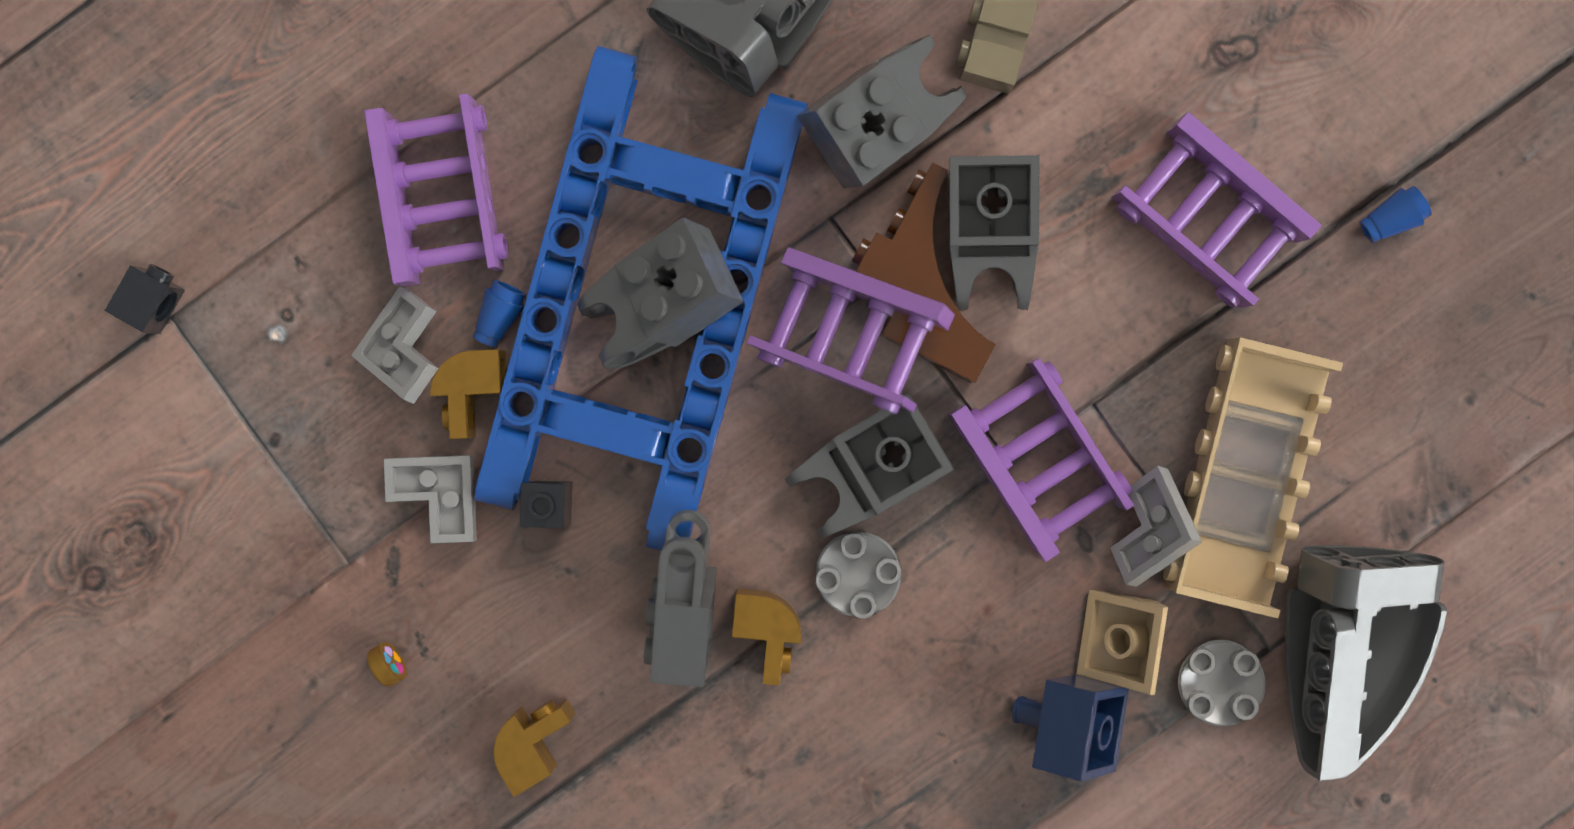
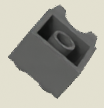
(891, 106)
(994, 240)
(662, 293)
(863, 477)
(681, 607)

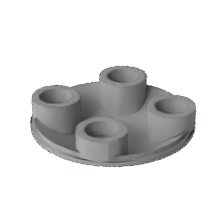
(858, 574)
(1221, 683)

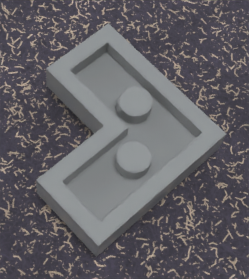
(389, 342)
(447, 485)
(1164, 529)

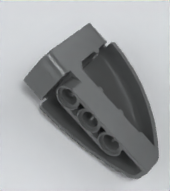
(739, 38)
(1357, 649)

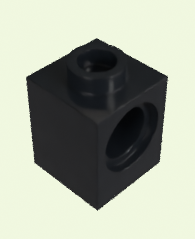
(145, 298)
(546, 504)

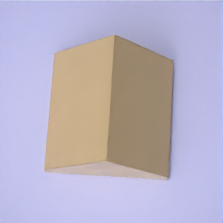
(1122, 640)

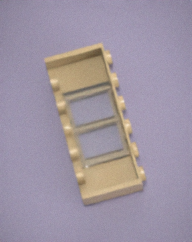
(1250, 473)

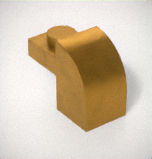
(460, 380)
(768, 618)
(519, 746)

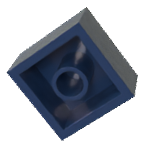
(1076, 726)

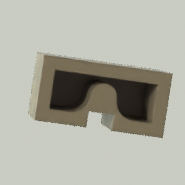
(996, 43)

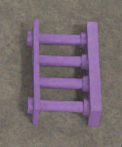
(1223, 169)
(395, 176)
(883, 301)
(1020, 496)

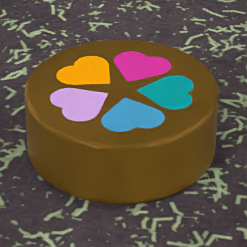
(386, 664)

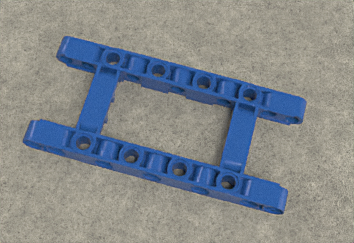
(562, 271)

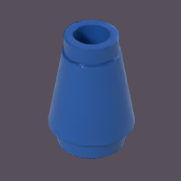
(1396, 215)
(498, 312)

